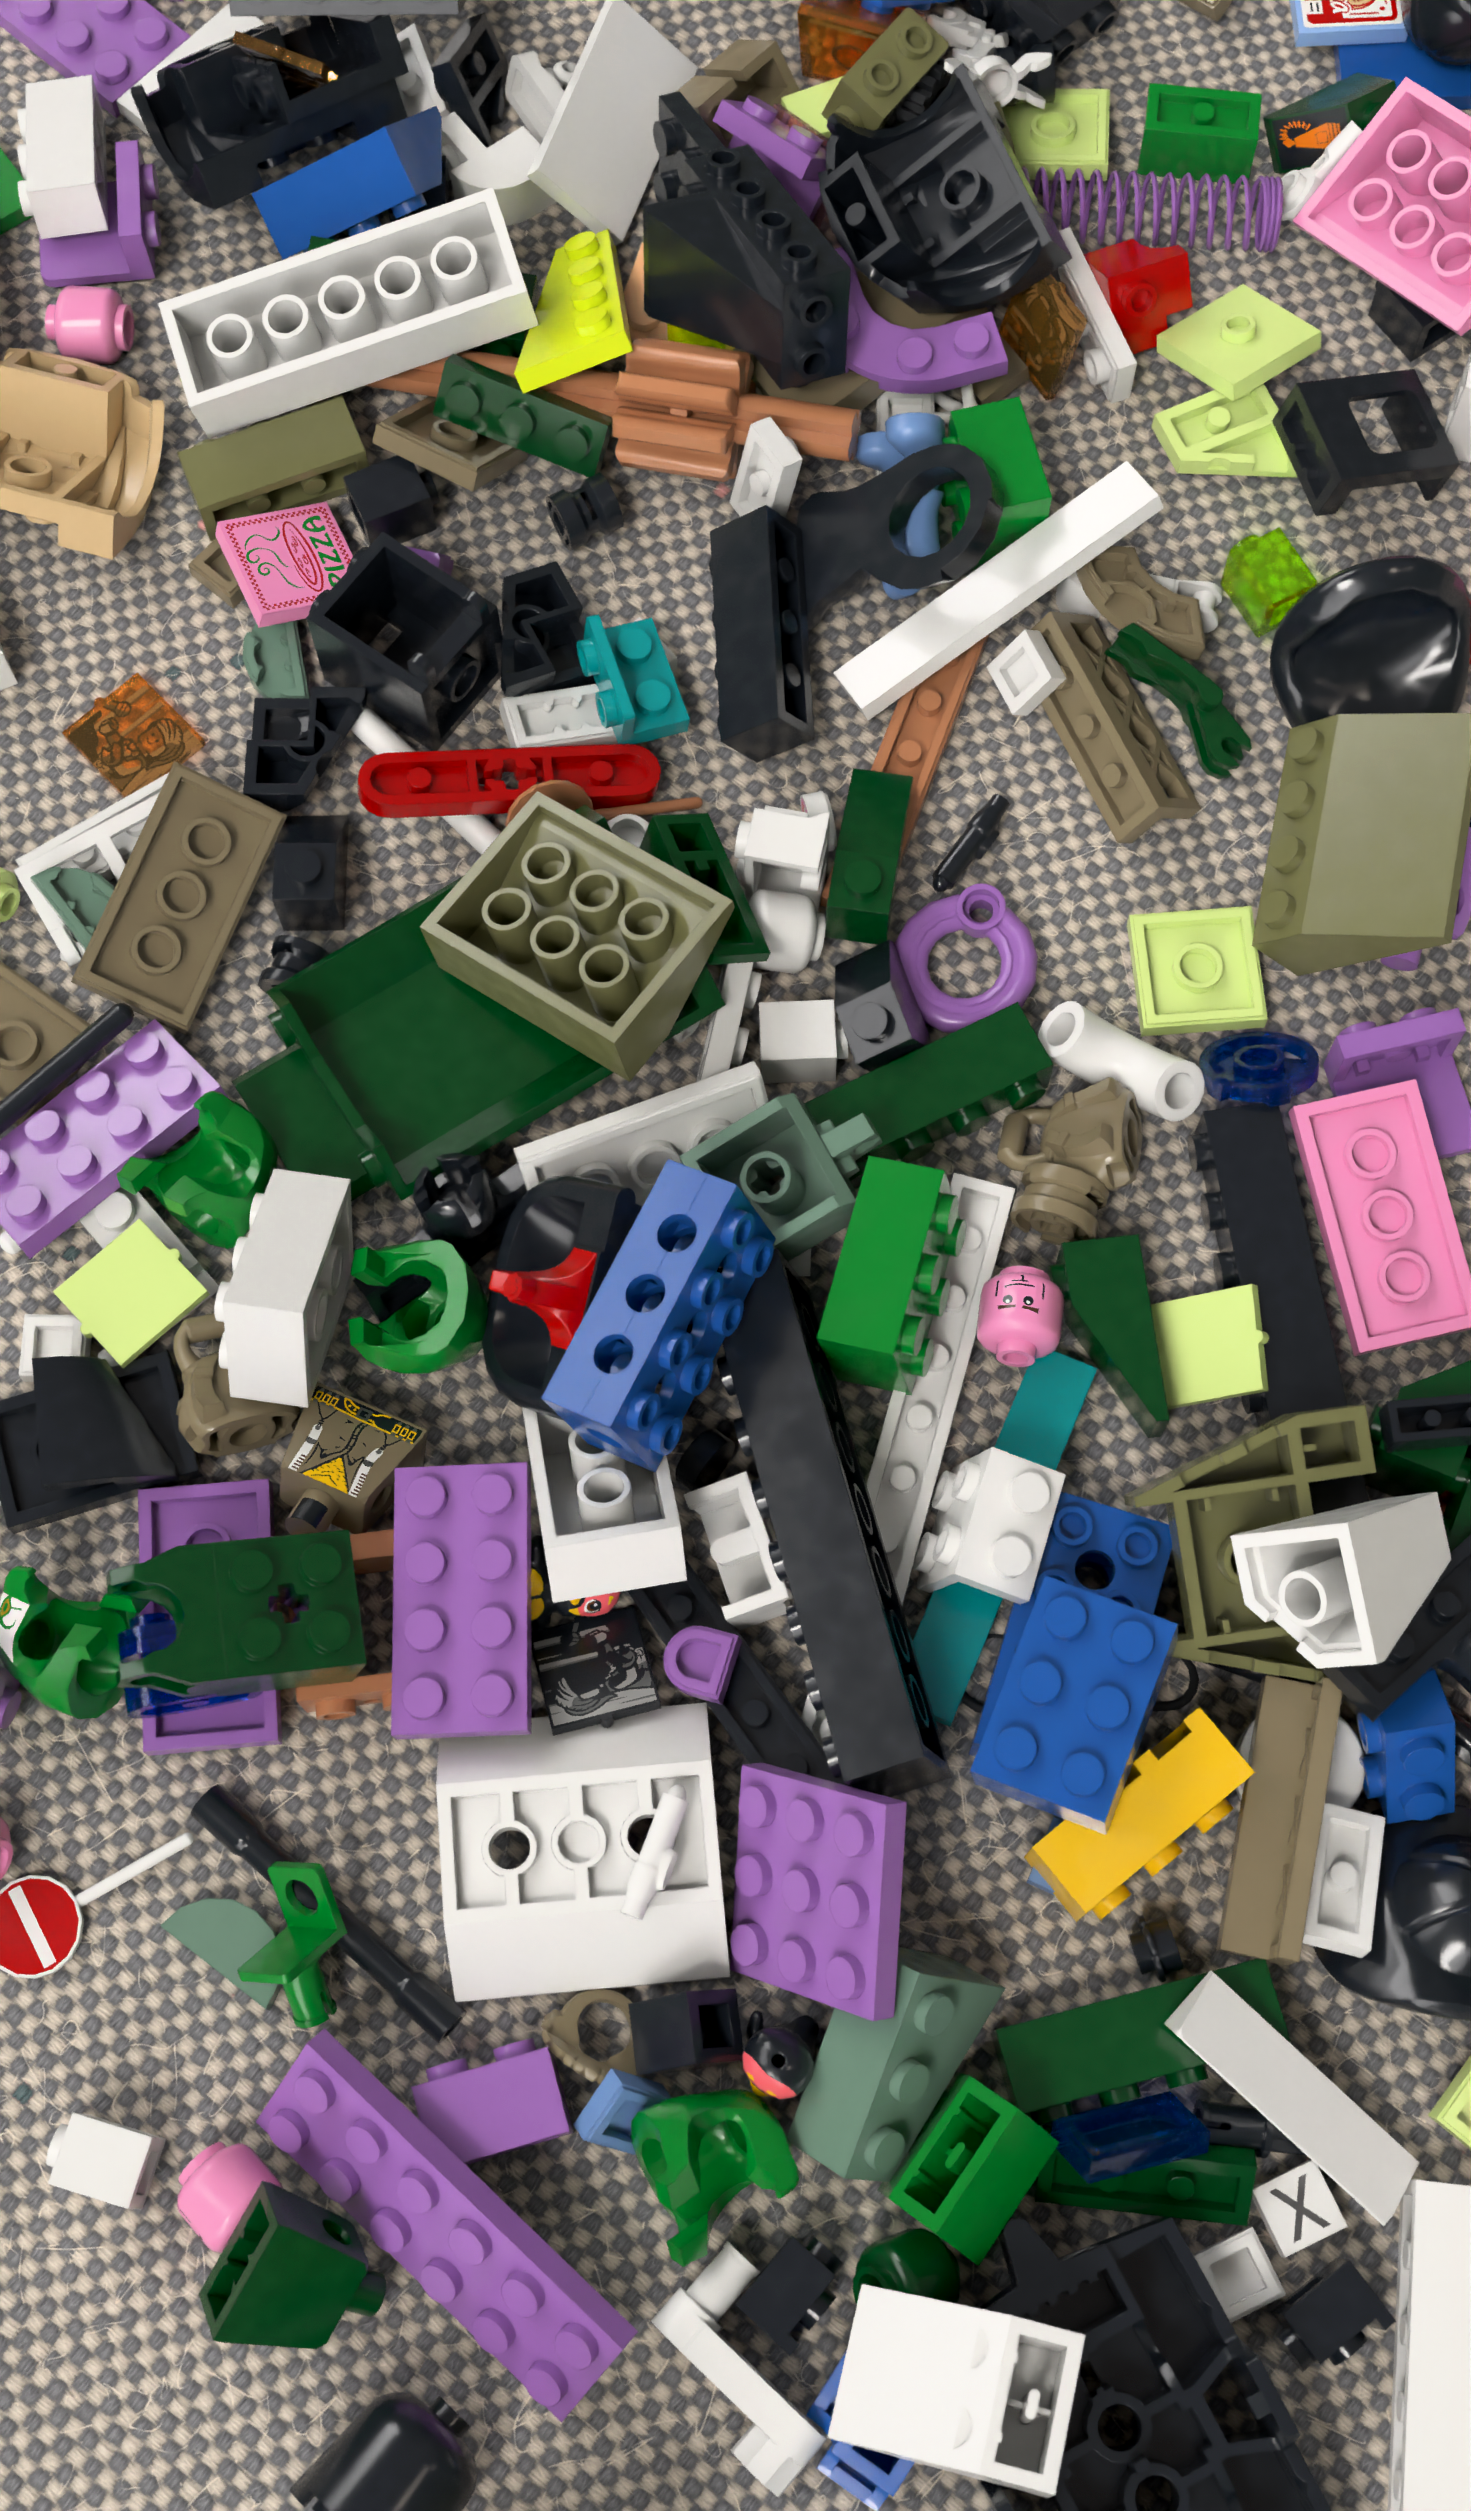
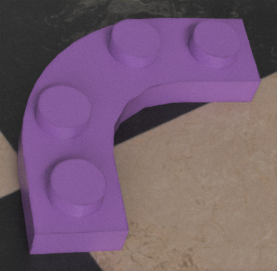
(923, 357)

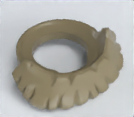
(563, 2037)

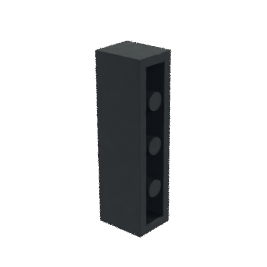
(761, 635)

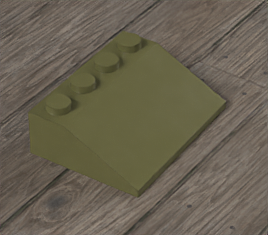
(1366, 839)
(579, 934)

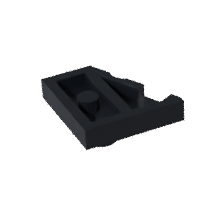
(473, 76)

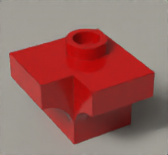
(1142, 287)

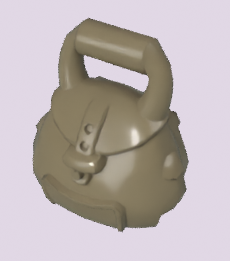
(1085, 1130)
(206, 1412)

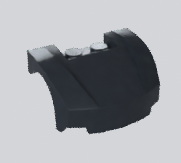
(219, 144)
(939, 205)

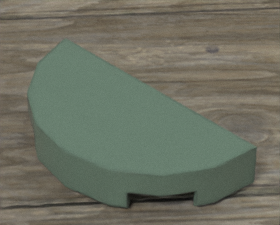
(276, 661)
(75, 897)
(225, 1938)

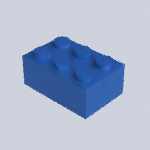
(1075, 1704)

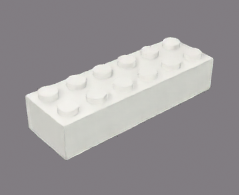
(348, 314)

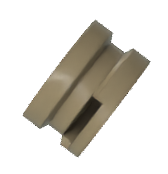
(1059, 1203)

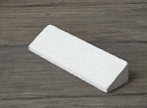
(1294, 2096)

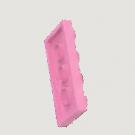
(1384, 1216)

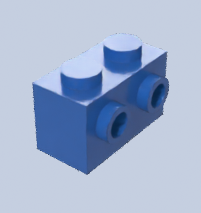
(1411, 1754)

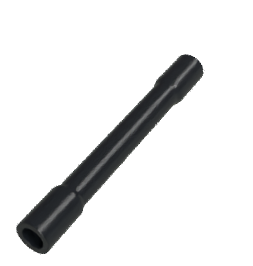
(409, 1987)

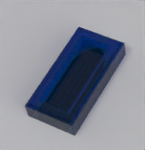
(1130, 2136)

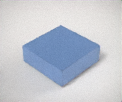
(614, 2105)

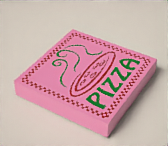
(284, 559)

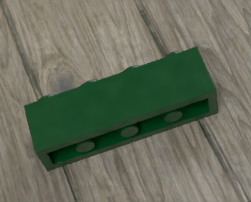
(943, 1087)
(1115, 2045)

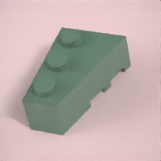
(886, 2075)

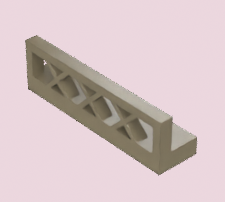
(1101, 729)
(1280, 1820)

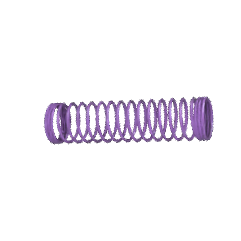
(1267, 213)

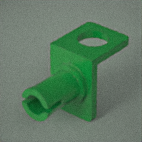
(295, 1951)

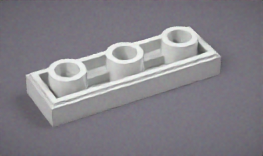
(1105, 349)

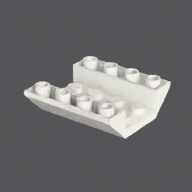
(559, 1913)

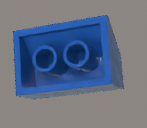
(355, 184)

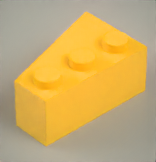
(1165, 1794)

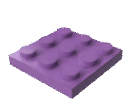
(818, 1889)

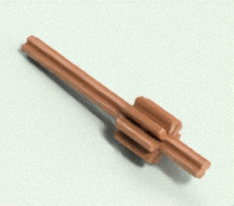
(676, 407)

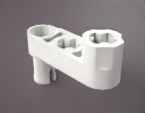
(781, 2435)

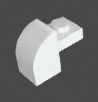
(499, 166)

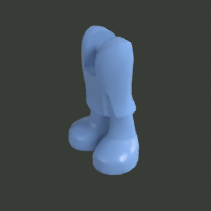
(882, 450)

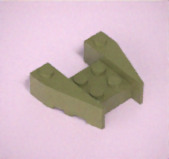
(1239, 1489)

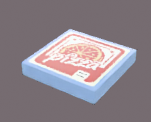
(1346, 22)

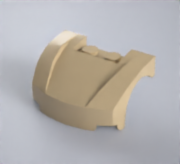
(77, 448)

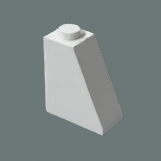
(1345, 1575)

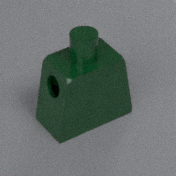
(288, 2275)

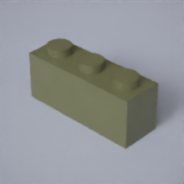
(274, 464)

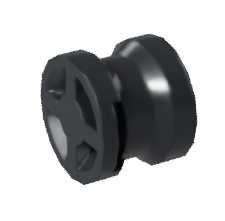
(290, 957)

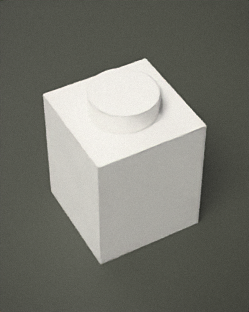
(800, 1041)
(104, 2160)

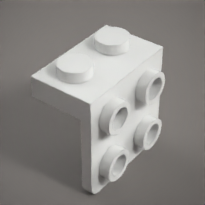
(989, 1525)

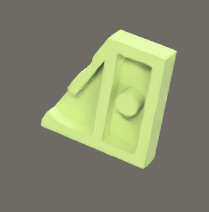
(1224, 436)

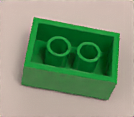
(891, 1276)

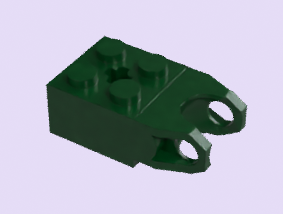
(224, 1618)

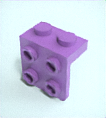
(788, 152)
(127, 246)
(1403, 1051)

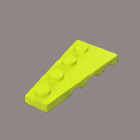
(577, 313)

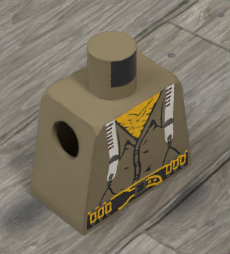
(345, 1463)

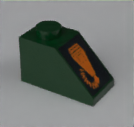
(1306, 127)

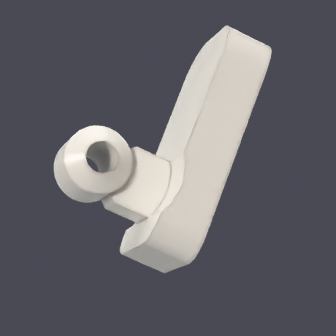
(536, 90)

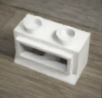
(783, 852)
(741, 1551)

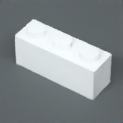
(63, 157)

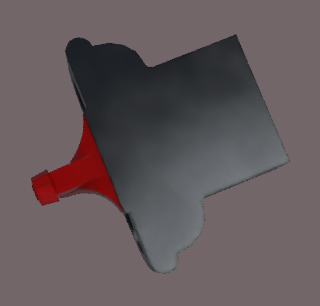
(547, 1277)

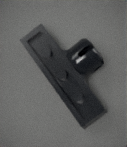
(459, 1209)
(1433, 1640)

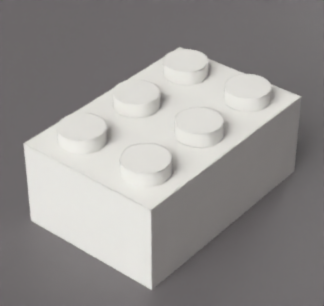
(286, 1288)
(601, 1516)

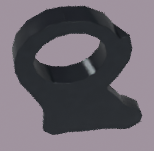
(863, 528)

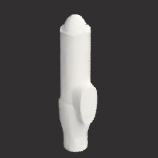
(657, 1856)

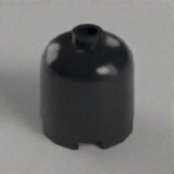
(394, 2460)

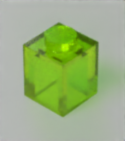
(1265, 579)

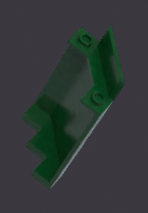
(409, 1061)

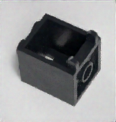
(438, 661)

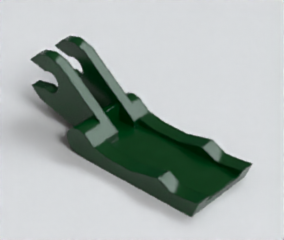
(1211, 726)

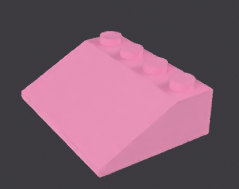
(1405, 204)

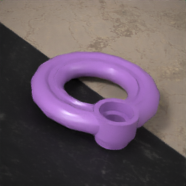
(951, 915)

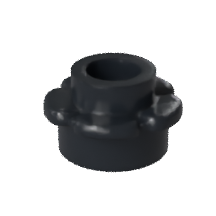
(1155, 1948)

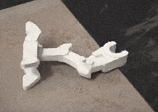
(995, 72)

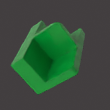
(1199, 132)

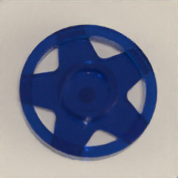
(1258, 1067)

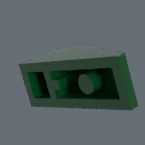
(695, 849)
(868, 857)
(1113, 1321)

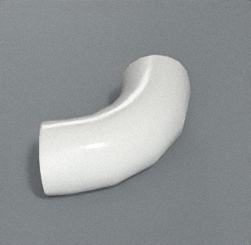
(1101, 1050)

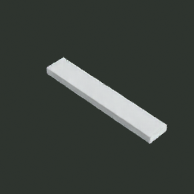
(998, 590)

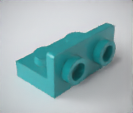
(633, 681)

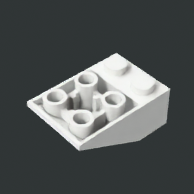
(958, 2389)

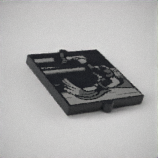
(594, 1671)

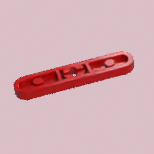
(451, 779)

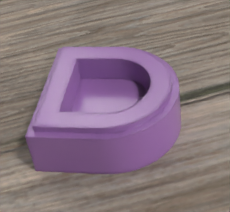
(702, 1661)

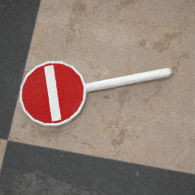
(45, 1919)

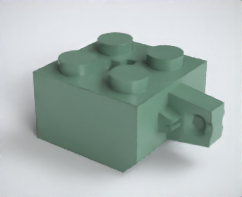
(808, 1157)

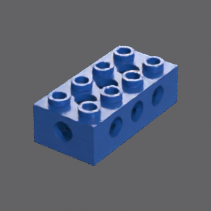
(642, 1312)
(1084, 1533)

